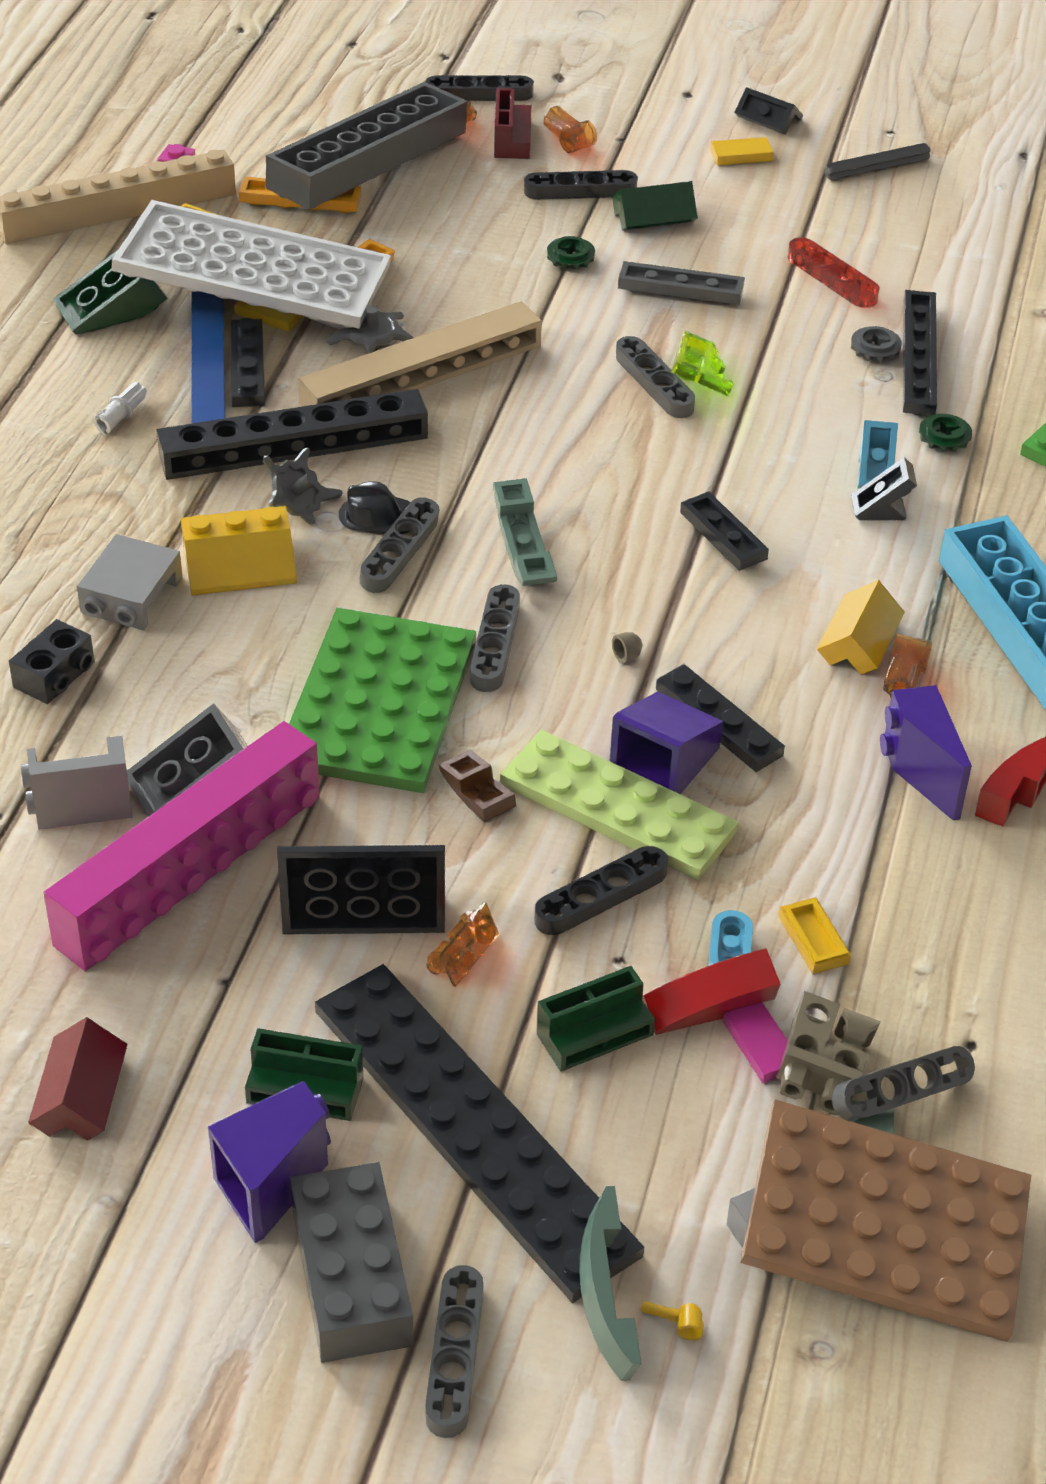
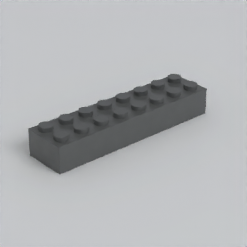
(365, 145)

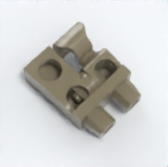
(814, 1062)

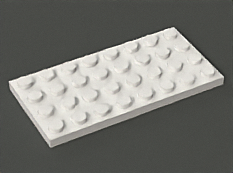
(252, 263)

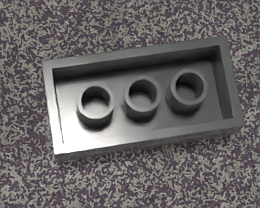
(351, 1262)

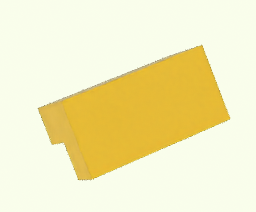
(862, 628)

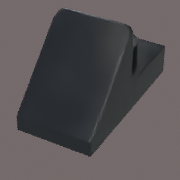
(883, 495)

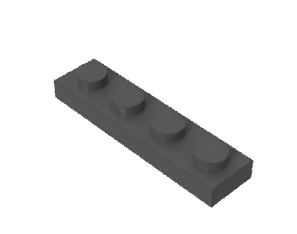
(681, 283)

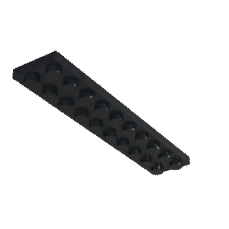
(472, 1125)

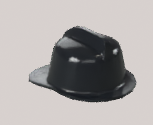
(371, 508)

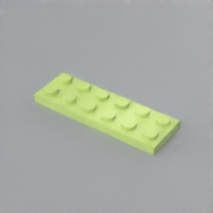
(619, 803)

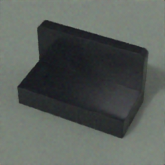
(767, 110)

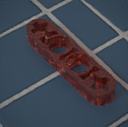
(809, 258)

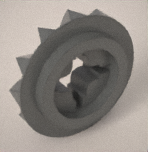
(887, 343)

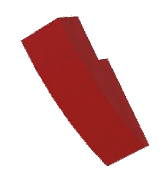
(1013, 782)
(712, 991)

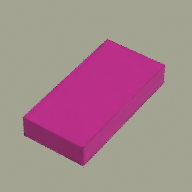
(757, 1038)

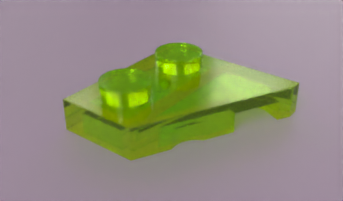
(699, 362)

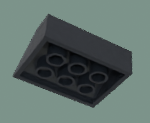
(362, 889)

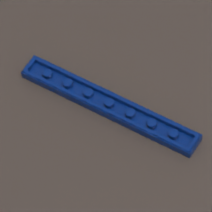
(207, 358)

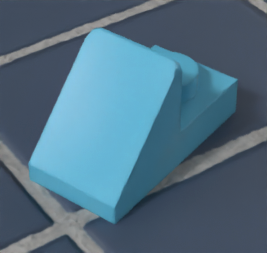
(876, 449)

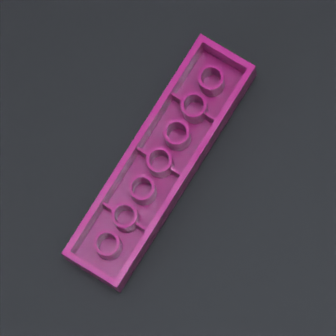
(182, 846)

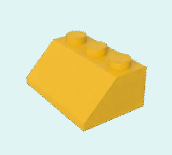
(238, 550)

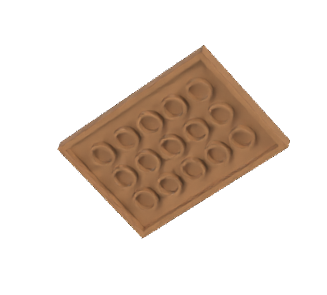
(888, 1220)

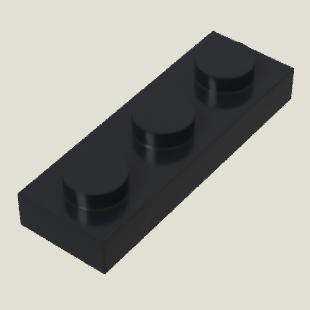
(724, 531)

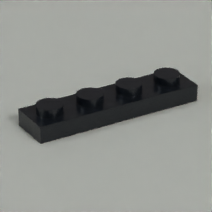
(247, 363)
(739, 731)

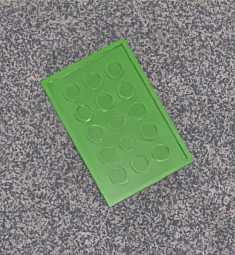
(382, 697)

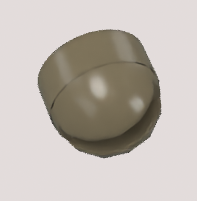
(626, 646)

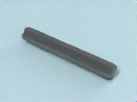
(877, 161)

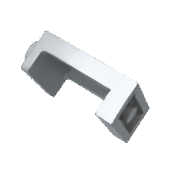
(128, 580)
(78, 788)

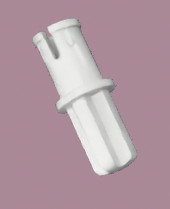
(120, 407)

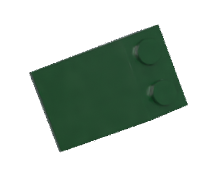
(107, 298)

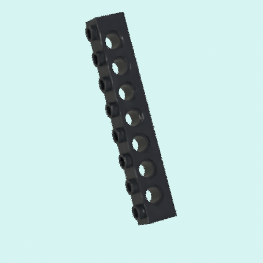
(286, 432)

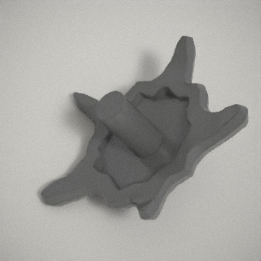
(376, 330)
(298, 487)

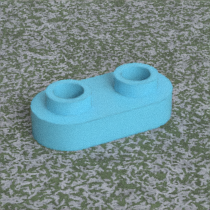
(730, 936)

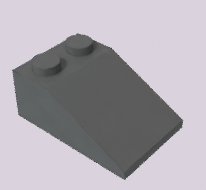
(184, 759)

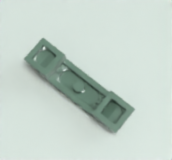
(521, 533)
(614, 1336)

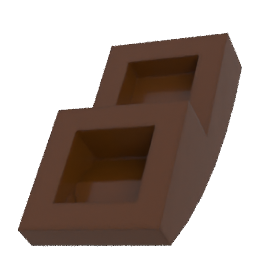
(474, 784)

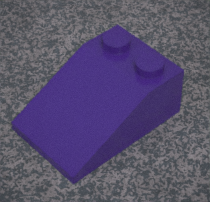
(926, 747)

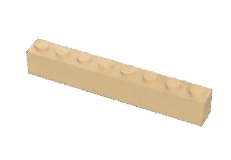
(115, 195)
(427, 357)

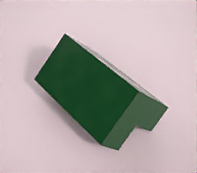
(655, 205)
(594, 1018)
(324, 1065)

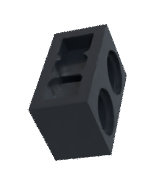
(51, 661)

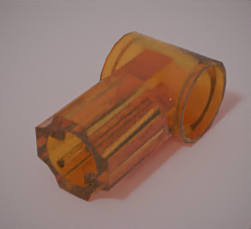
(571, 133)
(906, 662)

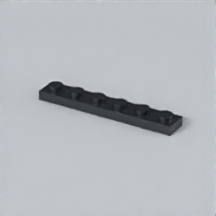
(919, 353)

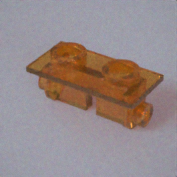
(466, 945)

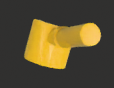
(688, 1318)

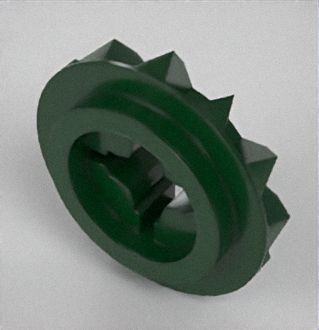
(561, 249)
(954, 432)

